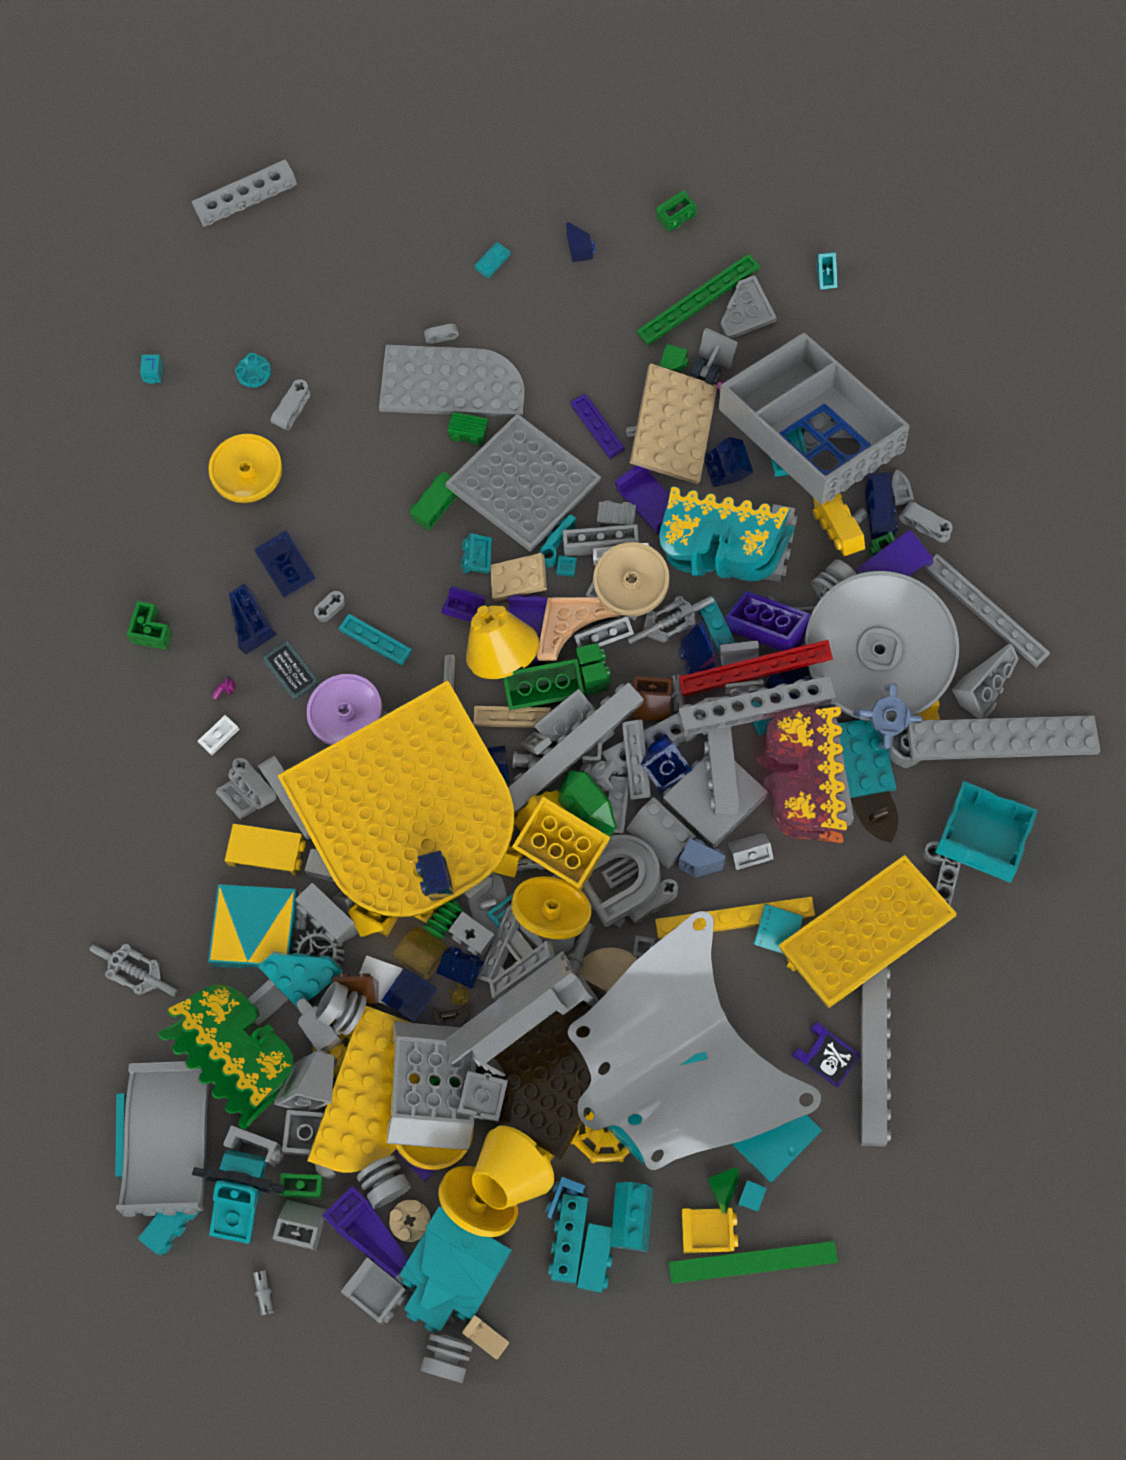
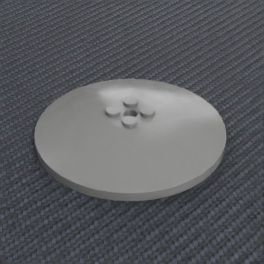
(900, 617)

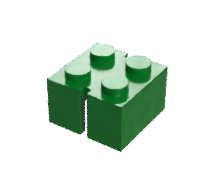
(593, 669)

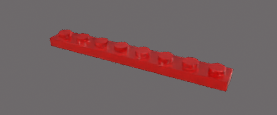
(756, 668)

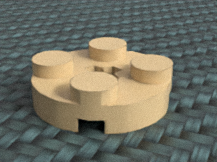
(398, 1218)

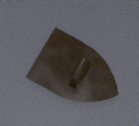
(877, 814)

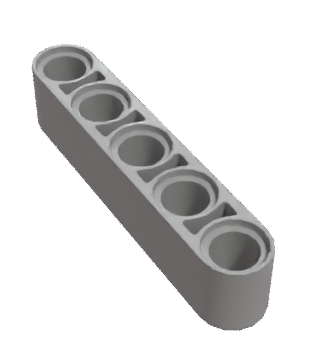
(270, 770)

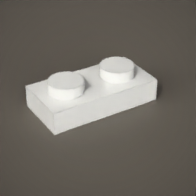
(218, 735)

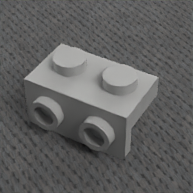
(600, 773)

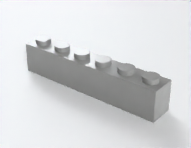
(722, 769)

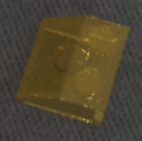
(420, 952)

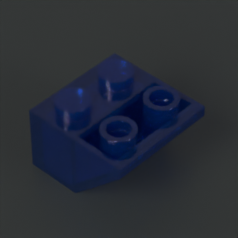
(728, 462)
(409, 995)

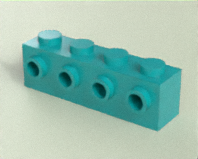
(569, 1239)

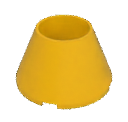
(511, 1169)

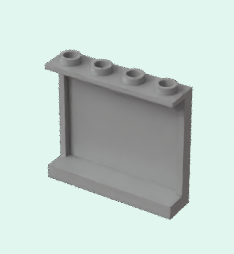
(692, 802)

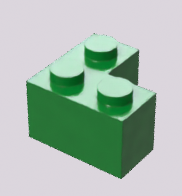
(145, 629)

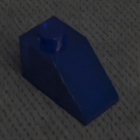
(579, 243)

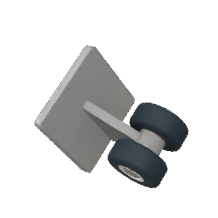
(717, 350)

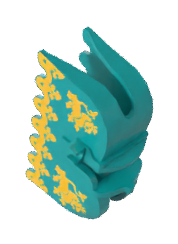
(723, 537)

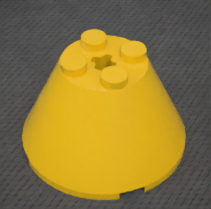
(499, 643)

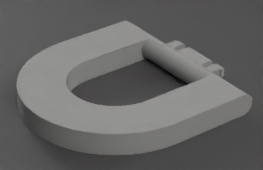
(640, 892)

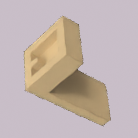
(485, 1337)

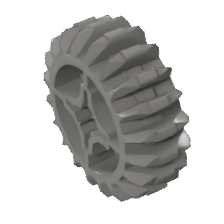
(324, 950)

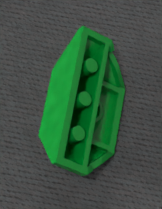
(587, 801)

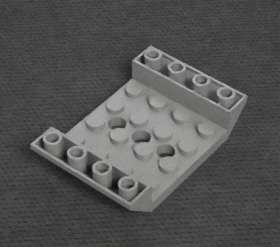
(421, 1111)

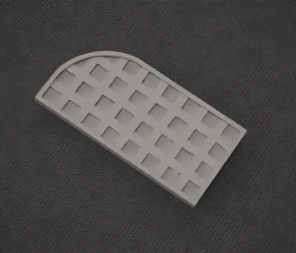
(450, 381)

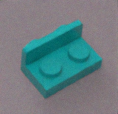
(476, 554)

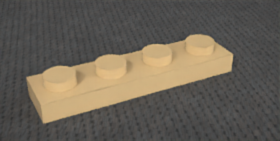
(503, 717)

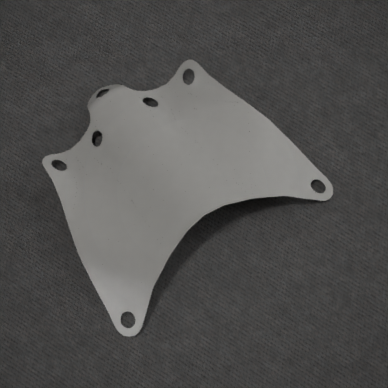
(655, 1022)

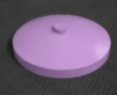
(342, 707)

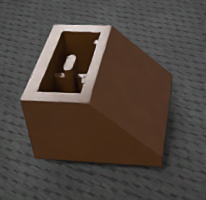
(656, 698)
(363, 985)

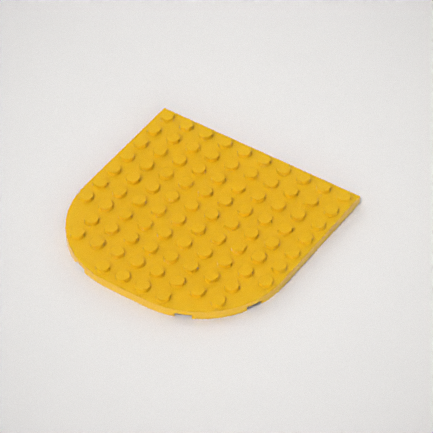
(402, 792)

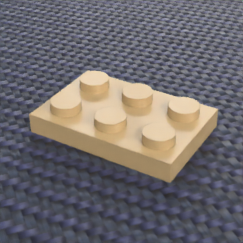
(518, 577)

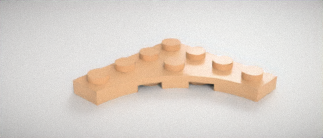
(564, 618)

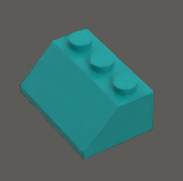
(632, 1216)

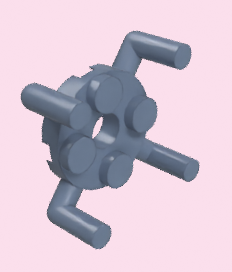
(879, 719)

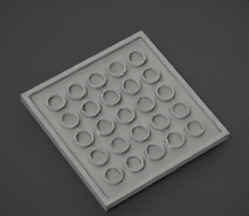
(523, 482)

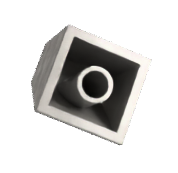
(308, 1083)

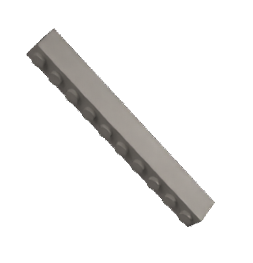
(575, 745)
(873, 1060)

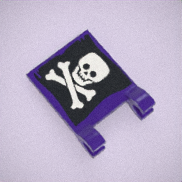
(828, 1056)

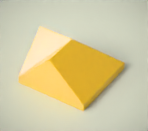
(370, 922)

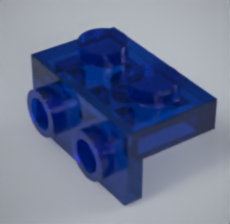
(460, 966)

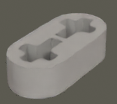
(441, 333)
(329, 606)

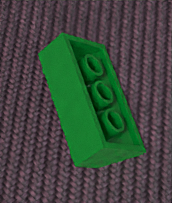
(542, 684)

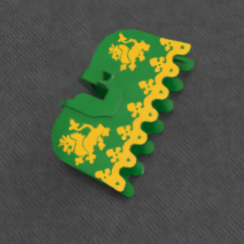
(217, 1042)

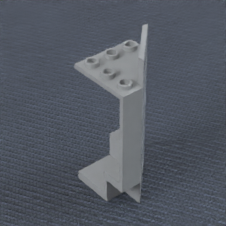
(548, 989)

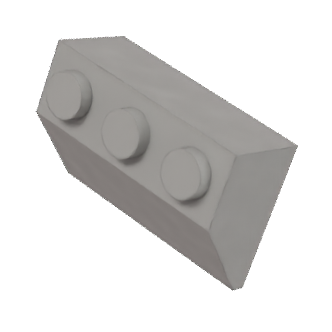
(661, 832)
(325, 915)

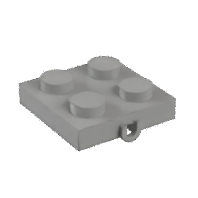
(482, 1096)

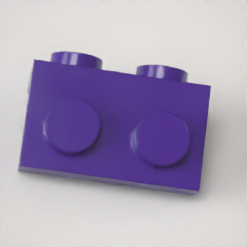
(462, 604)

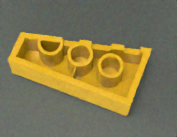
(840, 525)

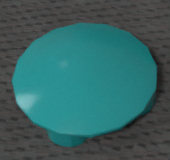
(253, 371)

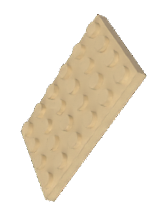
(673, 424)

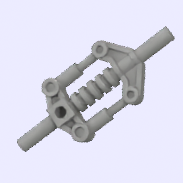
(686, 611)
(118, 961)

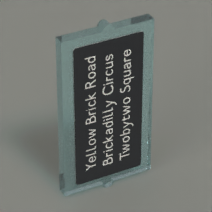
(290, 670)

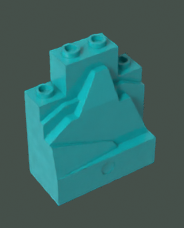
(450, 1272)

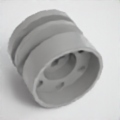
(834, 574)
(342, 1008)
(384, 1183)
(446, 1358)

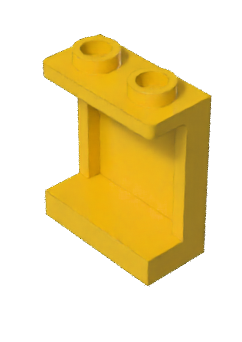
(708, 1231)

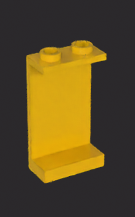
(265, 848)

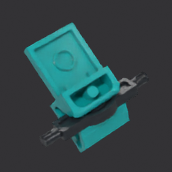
(236, 1194)

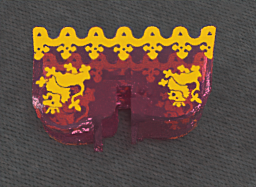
(803, 749)

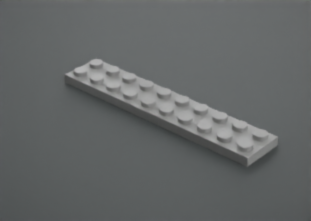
(1003, 737)

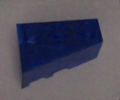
(880, 505)
(250, 620)

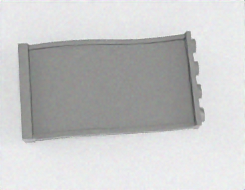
(163, 1140)

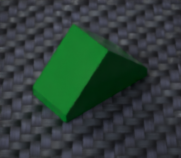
(724, 1186)

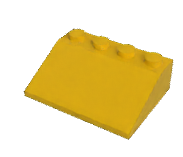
(561, 843)

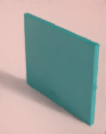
(778, 1147)

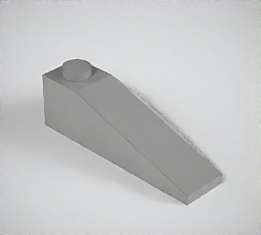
(981, 686)

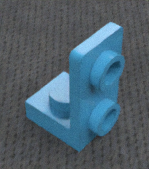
(572, 1188)

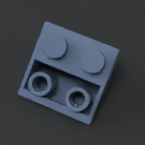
(700, 860)

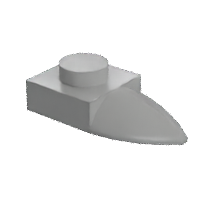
(901, 489)

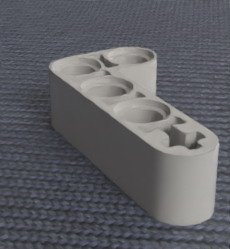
(946, 866)

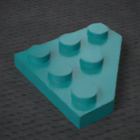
(299, 974)

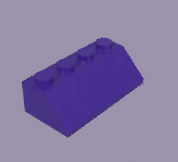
(768, 622)

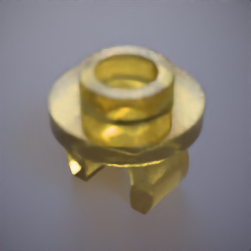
(459, 996)

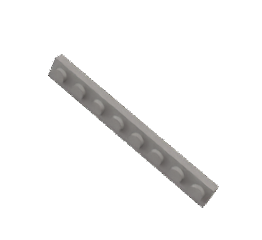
(987, 611)

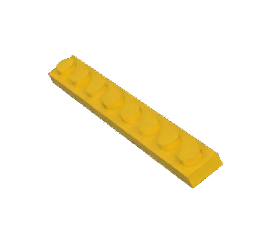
(736, 917)

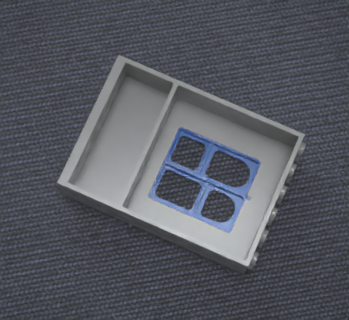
(793, 388)

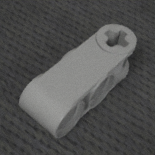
(291, 405)
(926, 522)
(251, 783)
(658, 901)

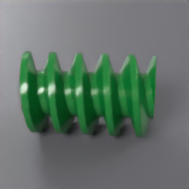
(443, 919)

